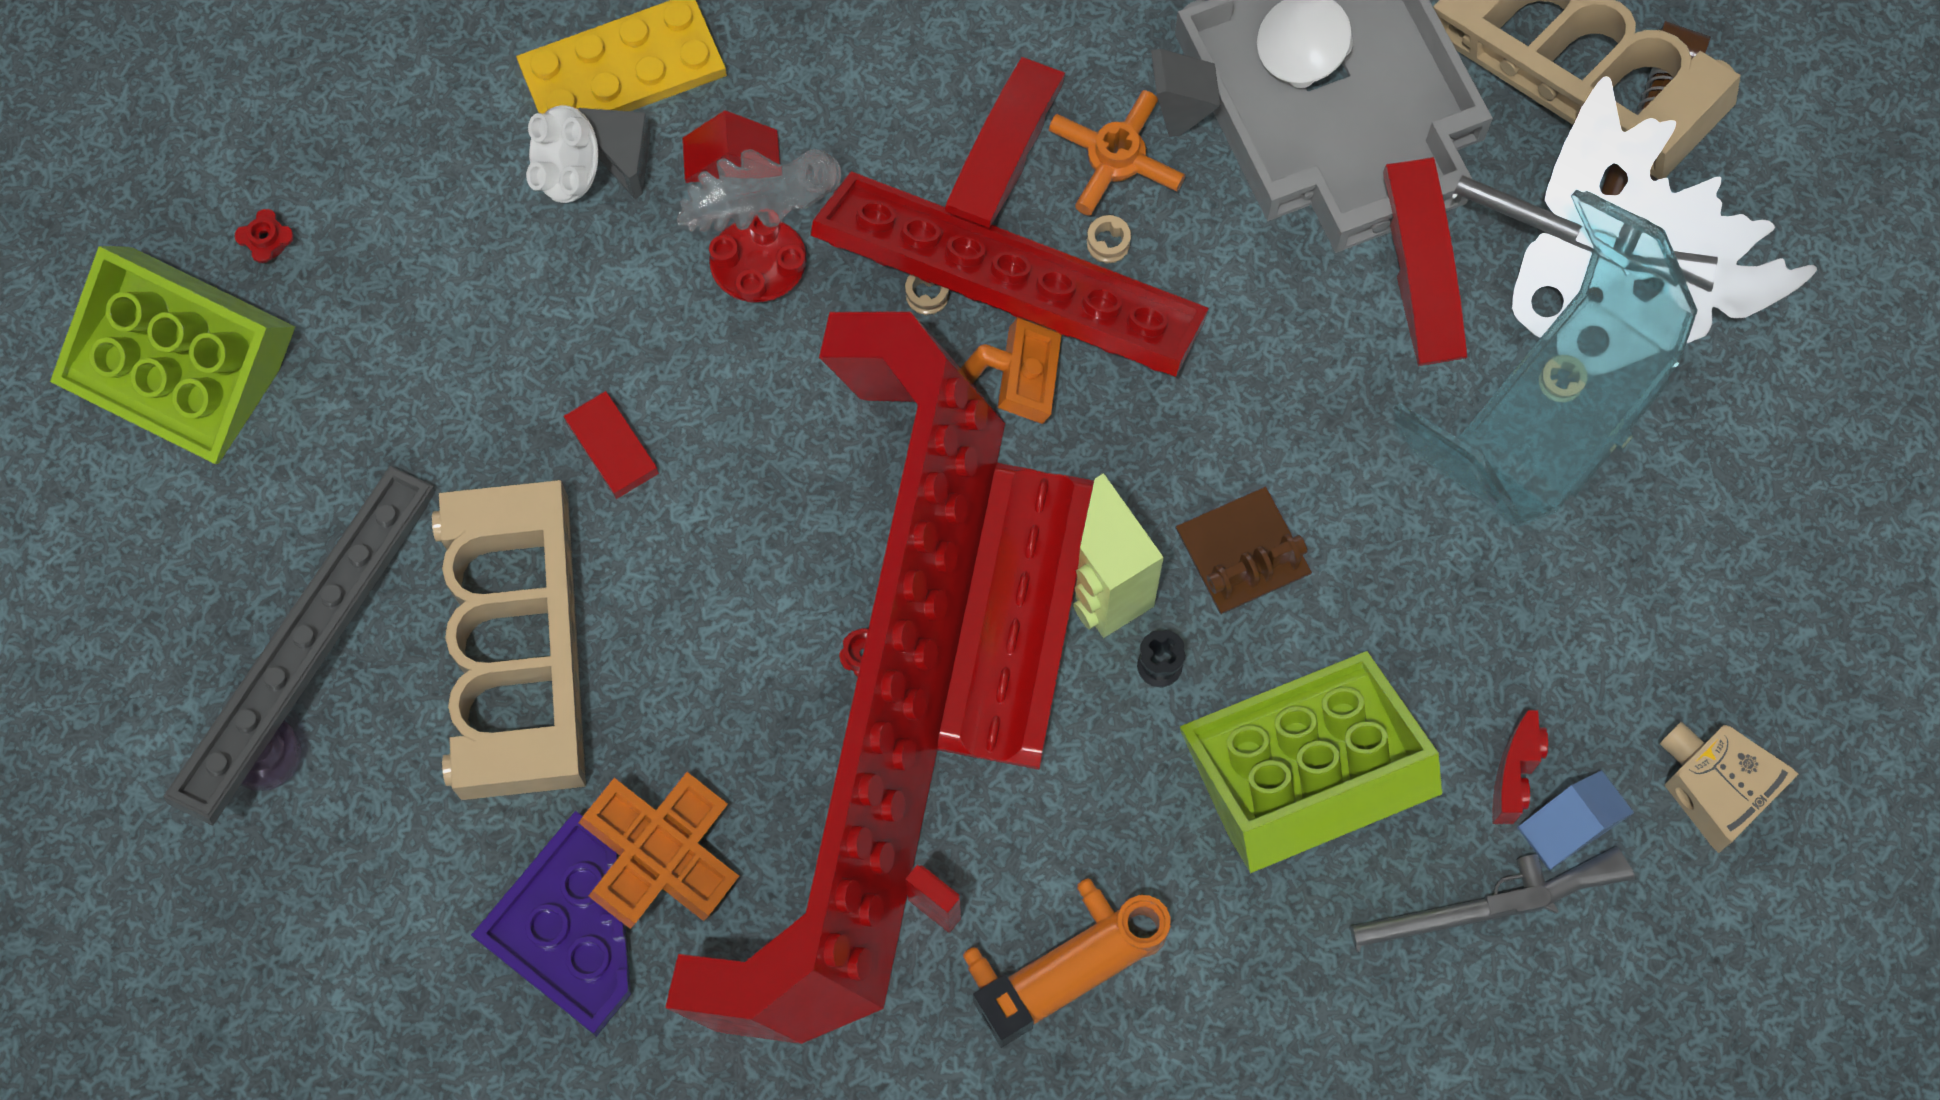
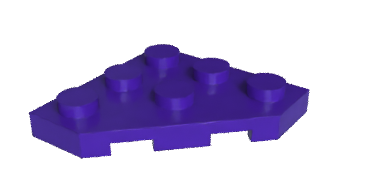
(560, 935)

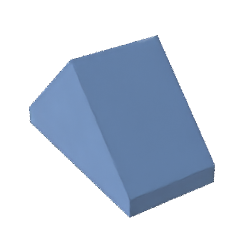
(1575, 819)

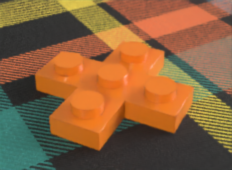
(658, 850)

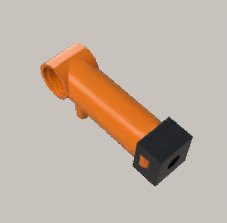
(1070, 970)

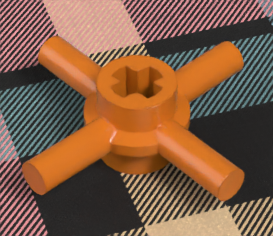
(1127, 161)

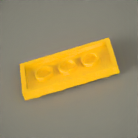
(625, 61)

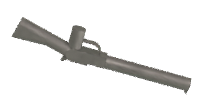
(1696, 267)
(1602, 870)

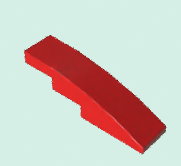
(1004, 142)
(1425, 261)

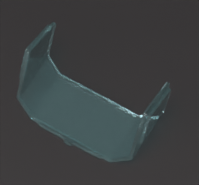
(1580, 380)

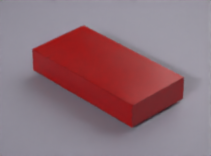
(611, 445)
(933, 897)

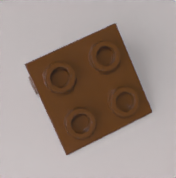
(1244, 550)

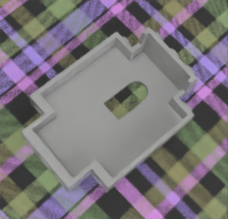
(1331, 144)

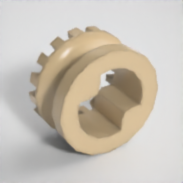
(1117, 228)
(925, 304)

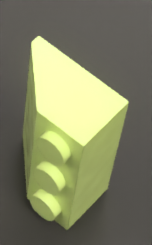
(1116, 564)

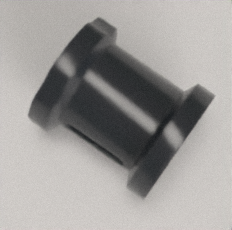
(1164, 673)

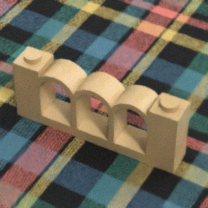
(1695, 97)
(523, 759)

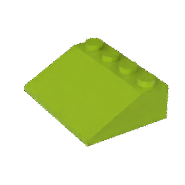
(169, 351)
(1312, 761)

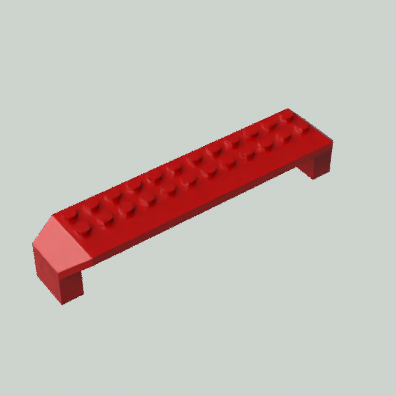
(842, 950)

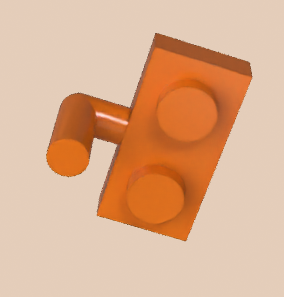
(1027, 369)

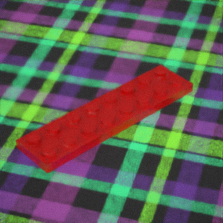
(1011, 273)

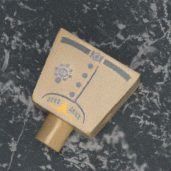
(1723, 781)

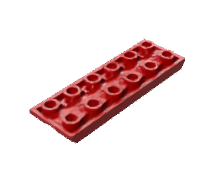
(1016, 617)

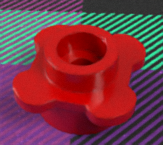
(270, 247)

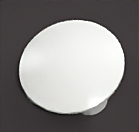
(1304, 40)
(562, 153)

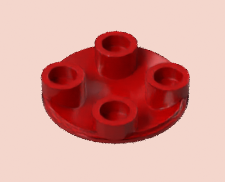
(757, 261)

